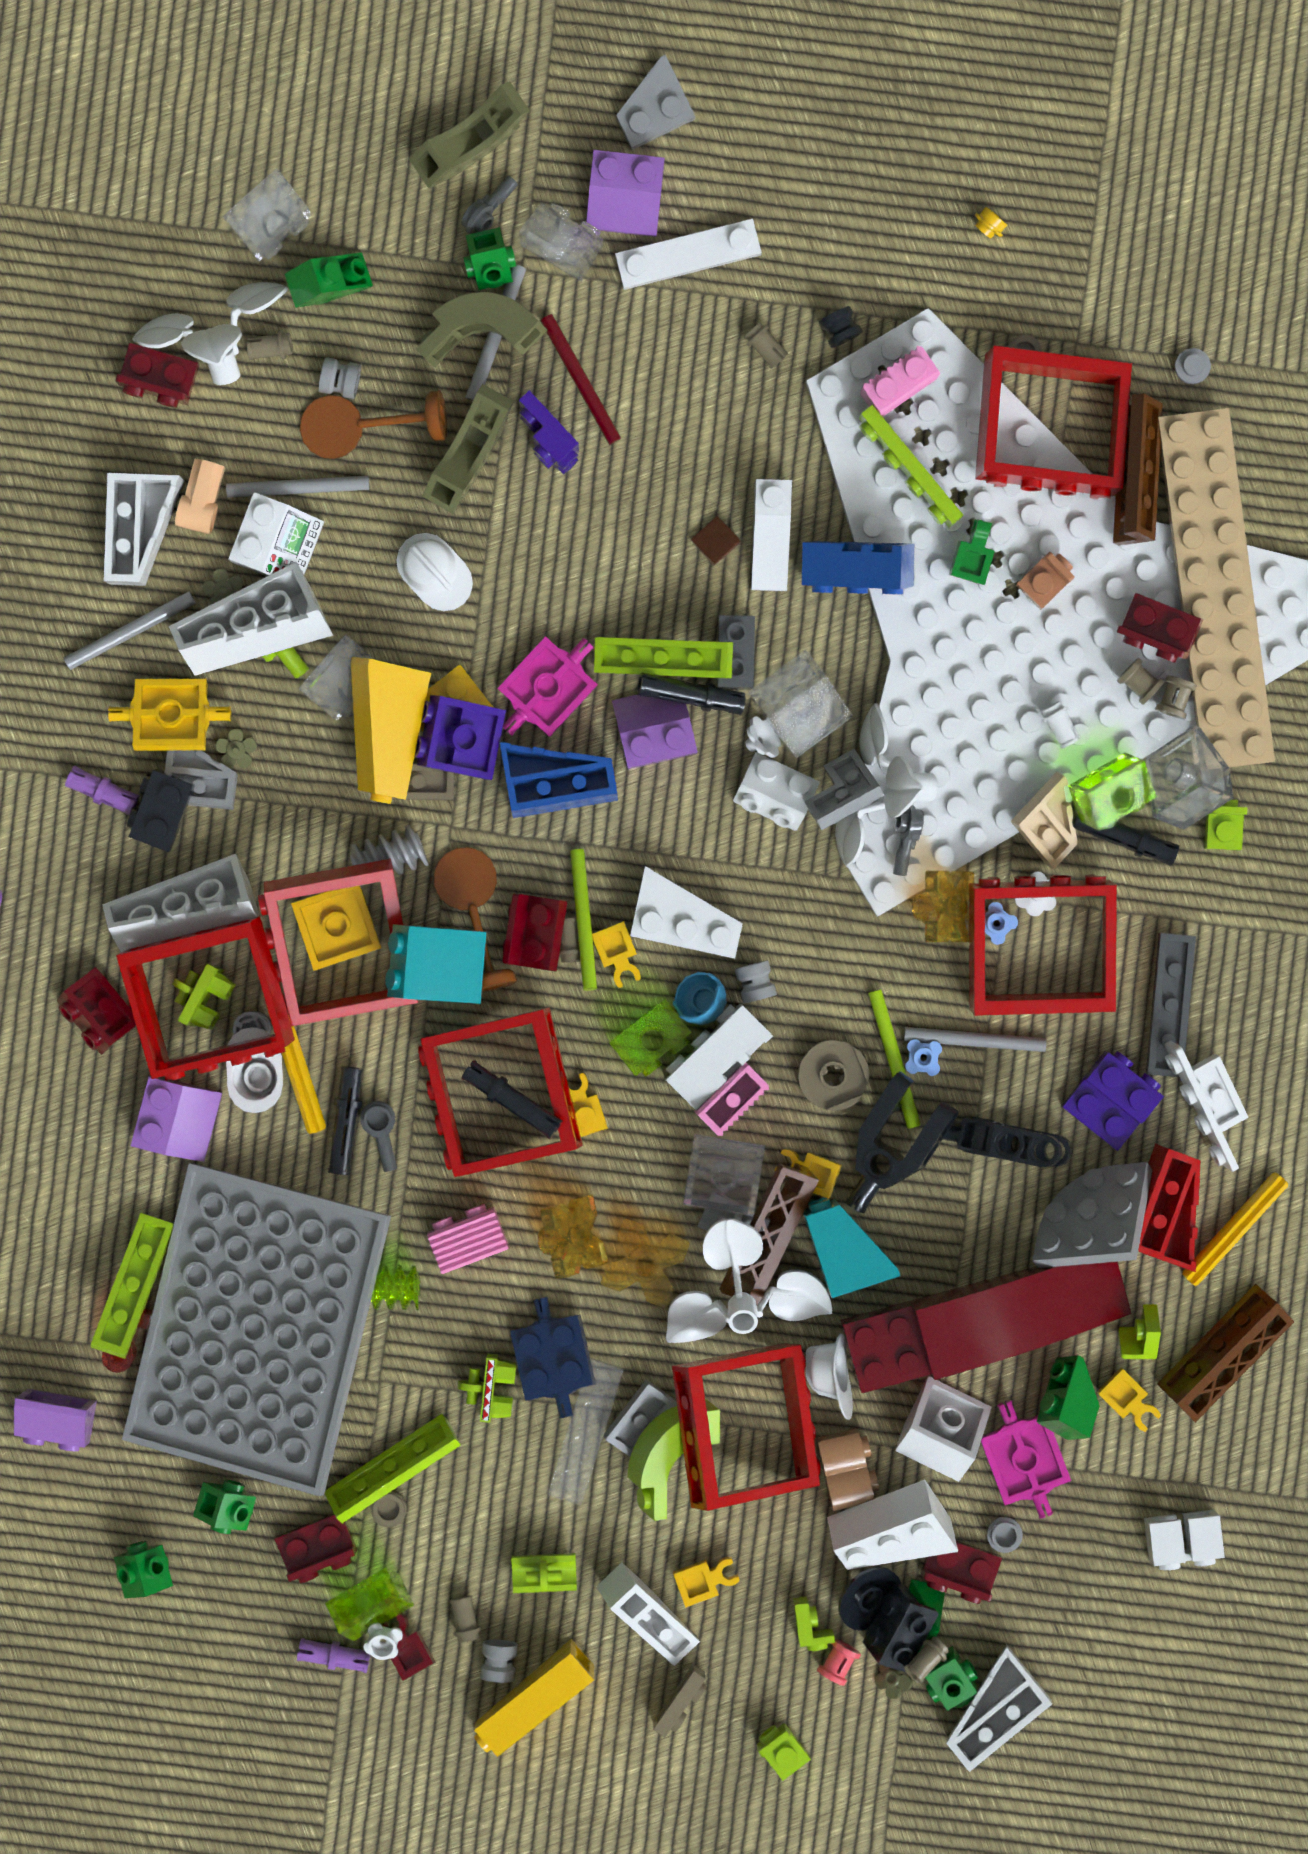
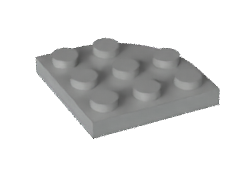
(1095, 1218)

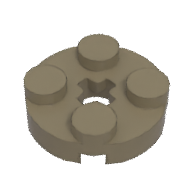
(841, 1056)

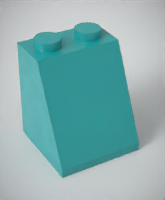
(436, 964)
(844, 1249)

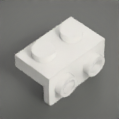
(775, 791)

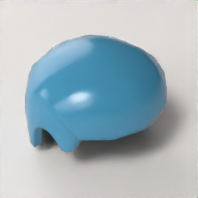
(700, 998)

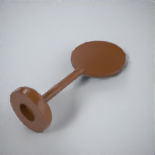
(334, 425)
(465, 882)

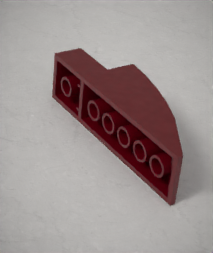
(982, 1322)

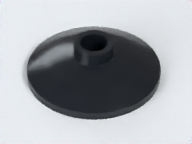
(864, 1597)

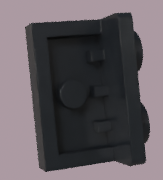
(160, 810)
(899, 1628)

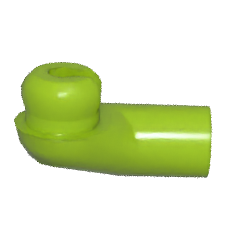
(291, 660)

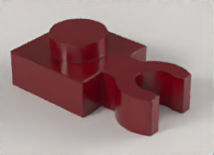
(412, 1651)

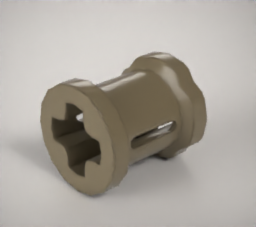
(1140, 681)
(1173, 685)

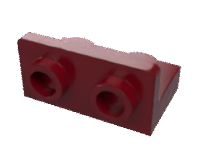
(157, 375)
(1160, 627)
(534, 932)
(96, 1011)
(316, 1547)
(966, 1571)

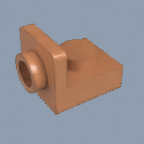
(1046, 579)

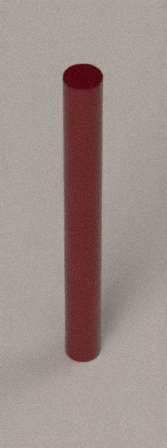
(580, 379)

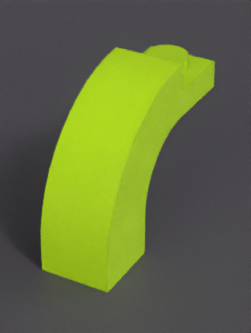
(655, 1455)

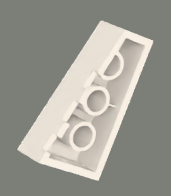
(252, 623)
(182, 905)

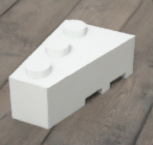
(681, 919)
(717, 1055)
(893, 1528)
(998, 1711)

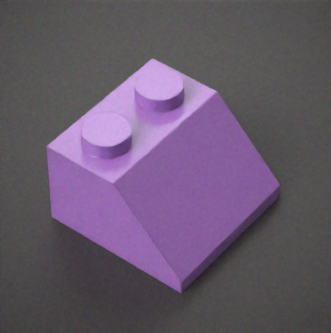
(625, 192)
(653, 730)
(176, 1119)
(53, 1418)

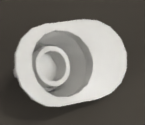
(434, 572)
(257, 1083)
(829, 1373)

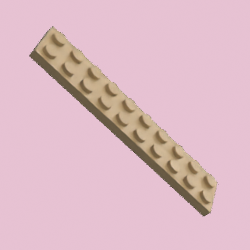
(1216, 584)

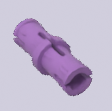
(101, 790)
(333, 1655)

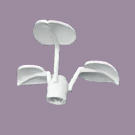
(217, 344)
(902, 786)
(735, 1243)

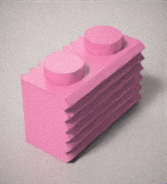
(900, 381)
(732, 1099)
(467, 1239)

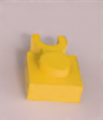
(615, 948)
(587, 1109)
(824, 1169)
(1126, 1396)
(699, 1582)

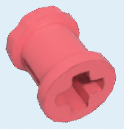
(839, 1662)

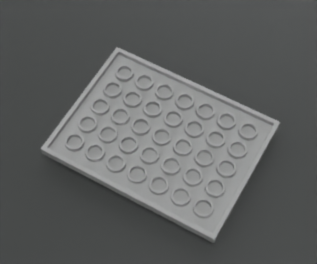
(256, 1328)

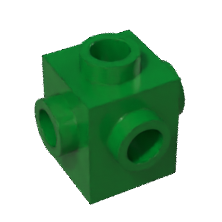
(489, 259)
(231, 1509)
(143, 1570)
(952, 1681)

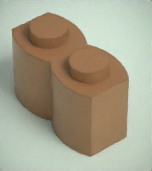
(846, 1468)

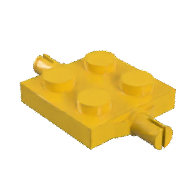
(169, 714)

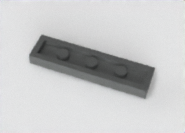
(1170, 999)

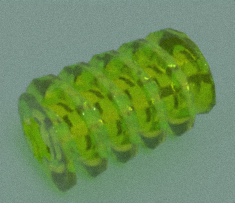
(396, 1287)

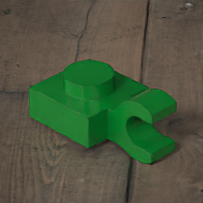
(972, 558)

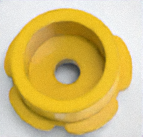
(990, 223)

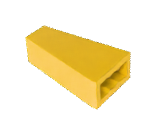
(386, 725)
(535, 1699)

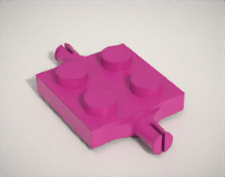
(547, 686)
(1024, 1460)

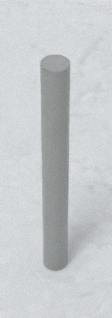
(493, 340)
(298, 486)
(129, 630)
(975, 1039)

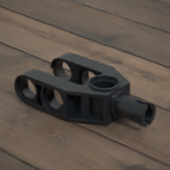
(995, 1140)
(871, 1145)

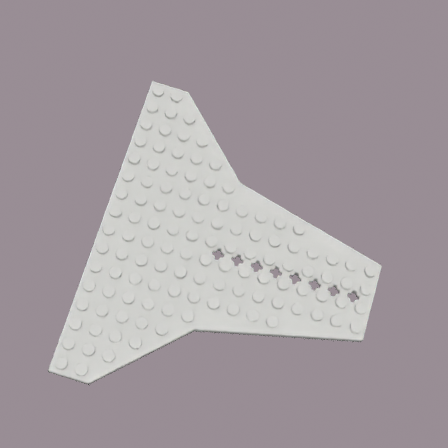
(978, 664)

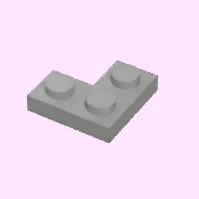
(852, 790)

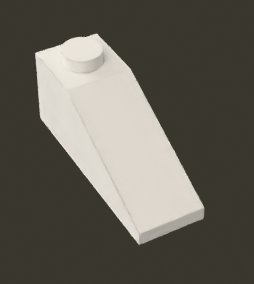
(771, 534)
(646, 1614)

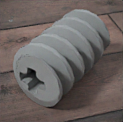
(400, 850)

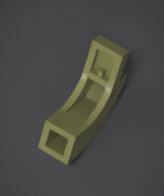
(472, 138)
(477, 314)
(469, 449)

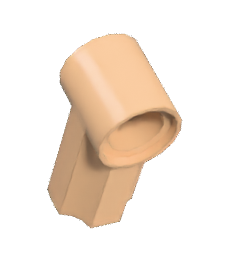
(198, 506)

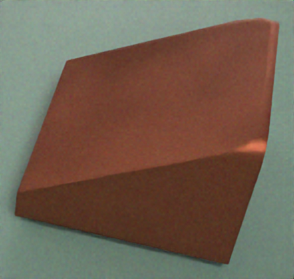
(716, 540)

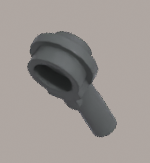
(479, 214)
(910, 828)
(378, 1121)

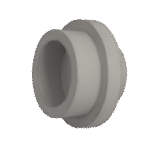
(1192, 366)
(1004, 1534)

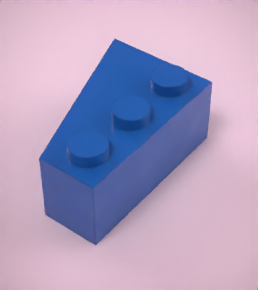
(858, 566)
(554, 780)

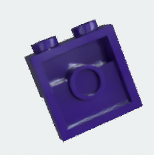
(552, 441)
(460, 737)
(1113, 1099)

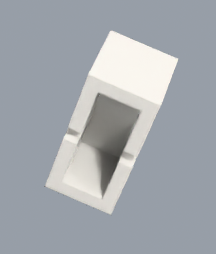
(1202, 1539)

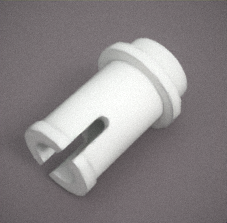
(1060, 724)

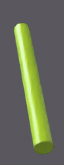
(583, 919)
(893, 1054)

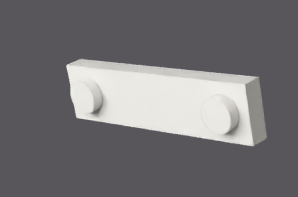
(688, 254)

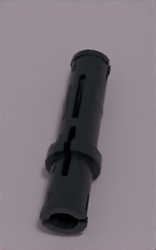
(699, 695)
(1135, 840)
(500, 1091)
(341, 1162)

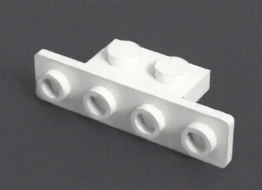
(1213, 1097)

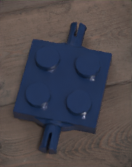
(553, 1357)

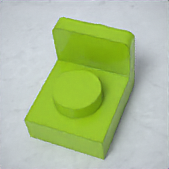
(1225, 827)
(1144, 1338)
(807, 1619)
(782, 1750)

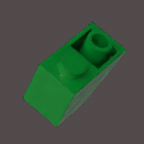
(328, 279)
(1069, 1400)

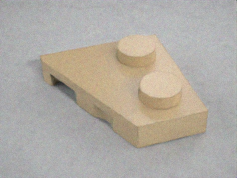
(1048, 822)

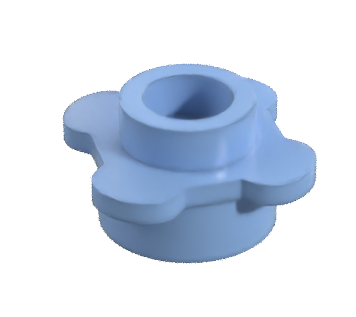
(1007, 922)
(918, 1048)

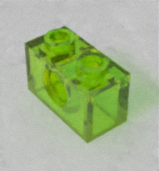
(1094, 792)
(659, 1018)
(369, 1602)

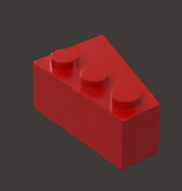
(1171, 1208)

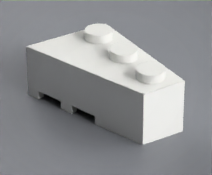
(136, 523)

